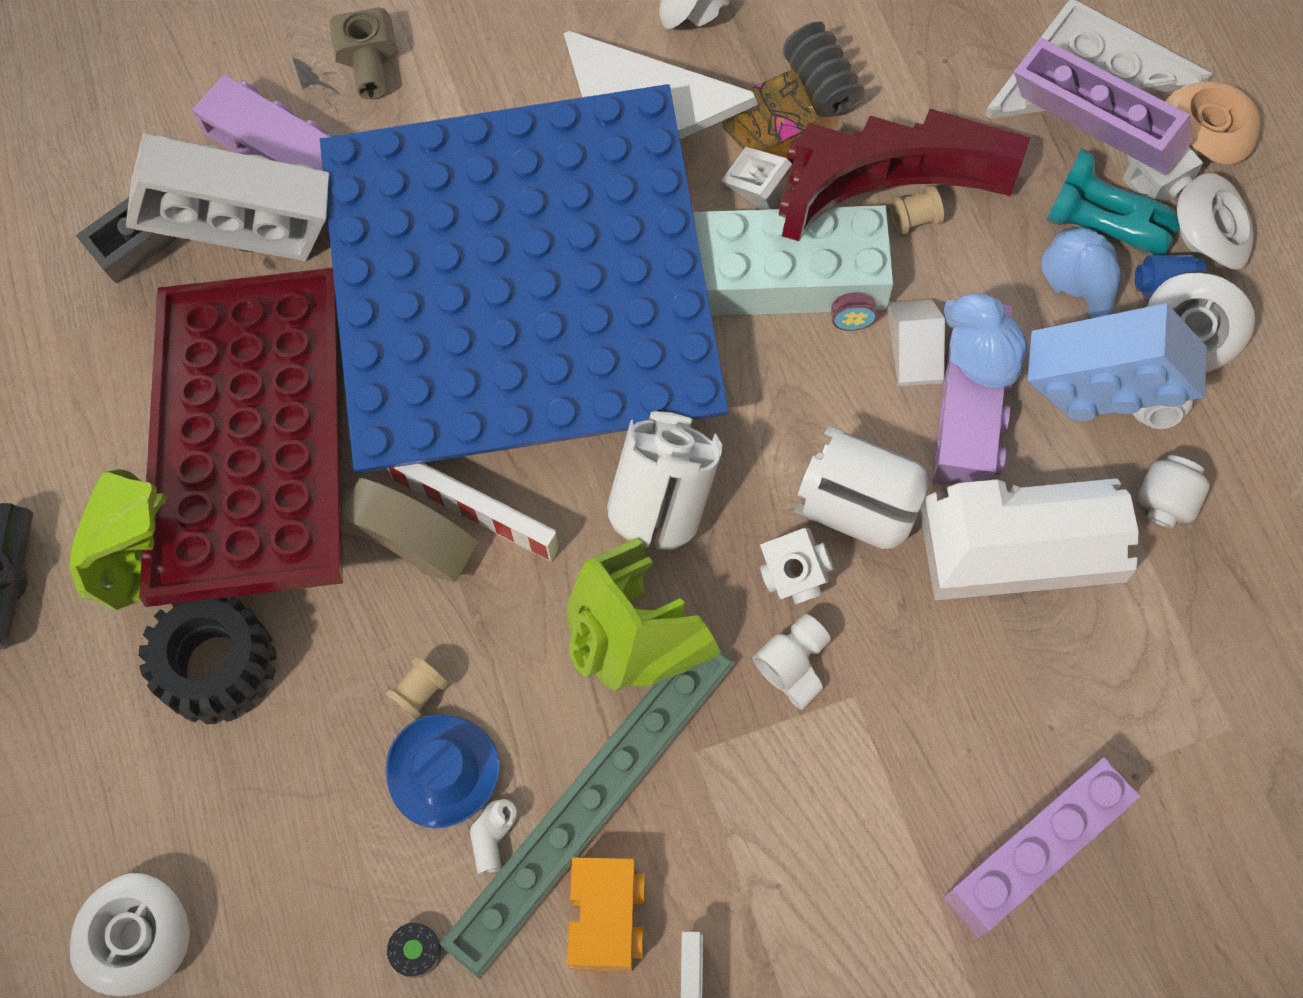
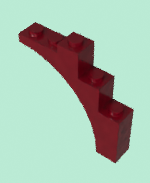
(942, 150)

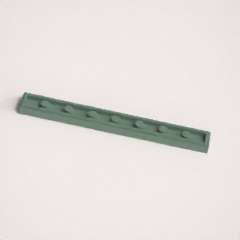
(580, 815)

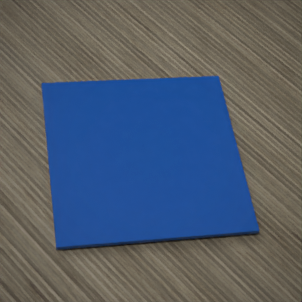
(517, 278)

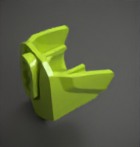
(112, 537)
(625, 642)

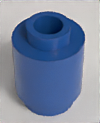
(1159, 268)

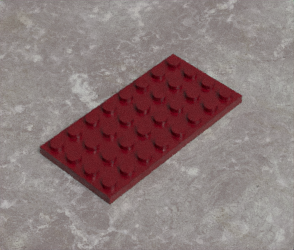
(245, 439)

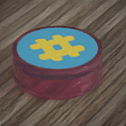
(853, 311)

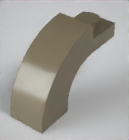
(406, 528)

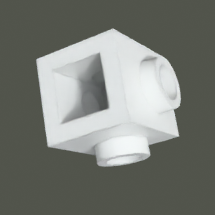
(779, 556)

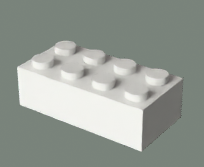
(226, 198)

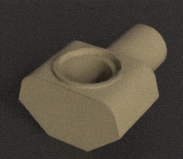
(364, 42)

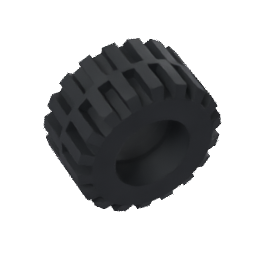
(181, 633)

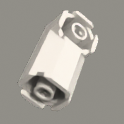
(1028, 537)

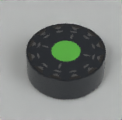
(414, 950)

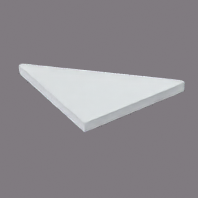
(1111, 49)
(696, 98)

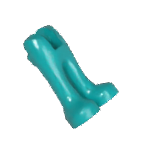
(1141, 222)

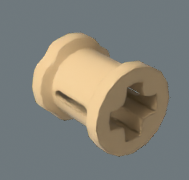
(916, 210)
(416, 688)

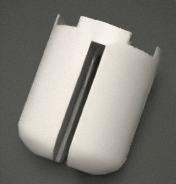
(663, 480)
(863, 490)

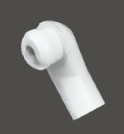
(488, 832)

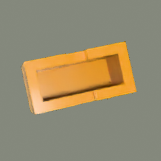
(606, 930)

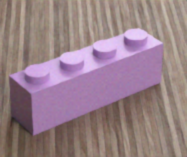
(1104, 106)
(251, 124)
(969, 427)
(1041, 848)

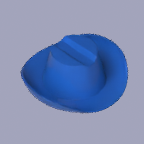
(441, 770)

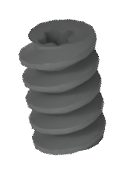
(823, 70)

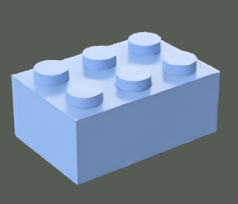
(1118, 363)

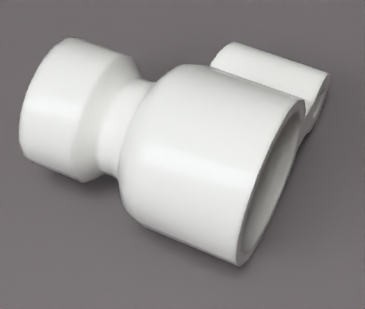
(786, 660)

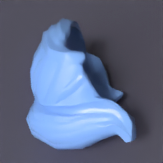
(1084, 268)
(985, 340)

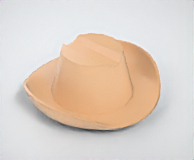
(1222, 120)

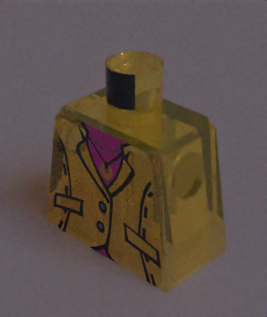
(778, 118)

